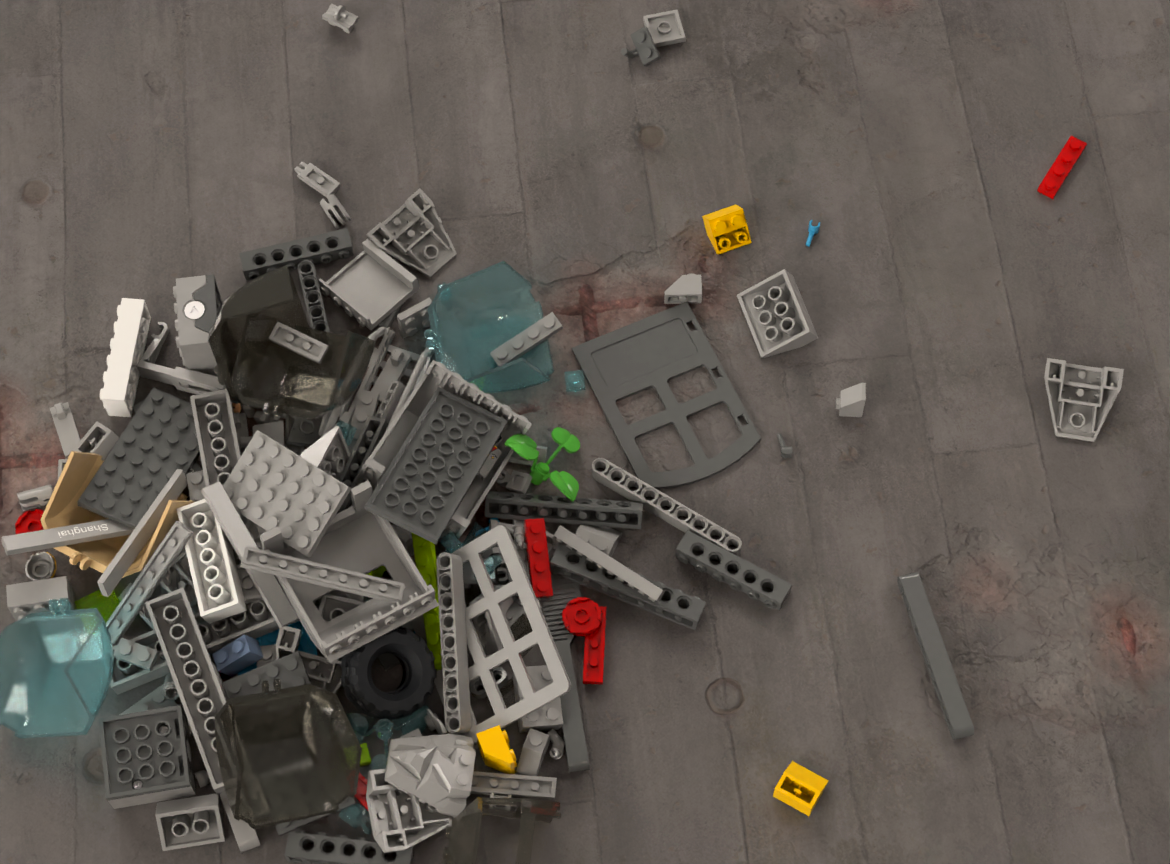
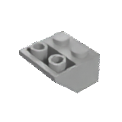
(98, 441)

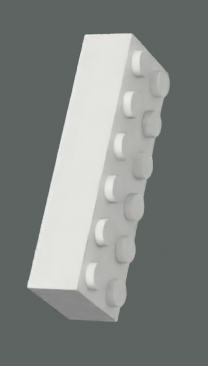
(126, 351)
(211, 564)

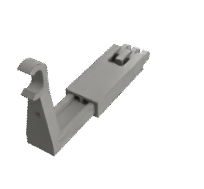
(181, 378)

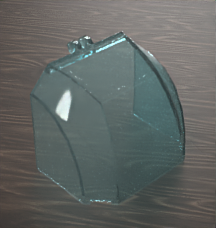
(480, 315)
(54, 671)

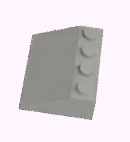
(777, 315)
(329, 453)

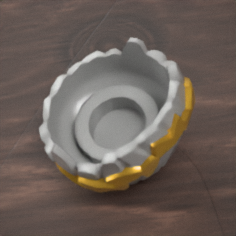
(41, 566)

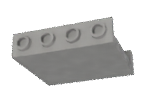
(370, 286)

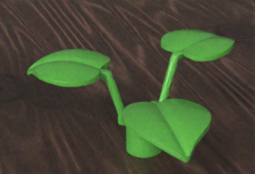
(527, 447)

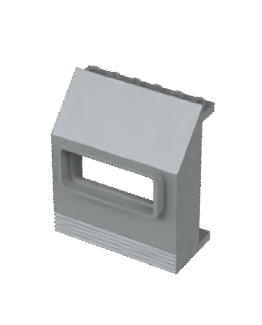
(439, 376)
(360, 544)

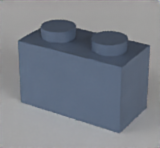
(237, 655)

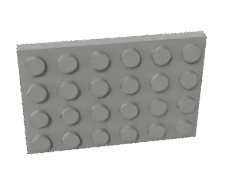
(284, 491)

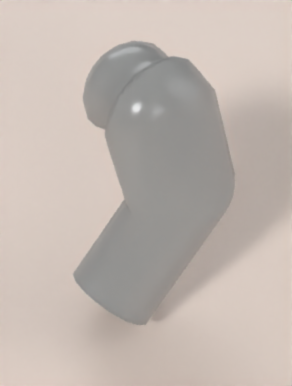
(558, 744)

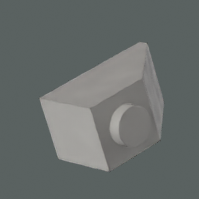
(685, 289)
(852, 401)
(533, 753)

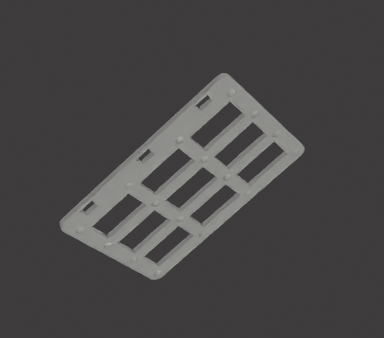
(512, 649)

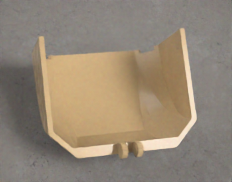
(64, 511)

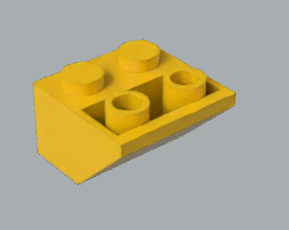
(727, 229)
(495, 750)
(800, 788)

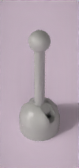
(202, 777)

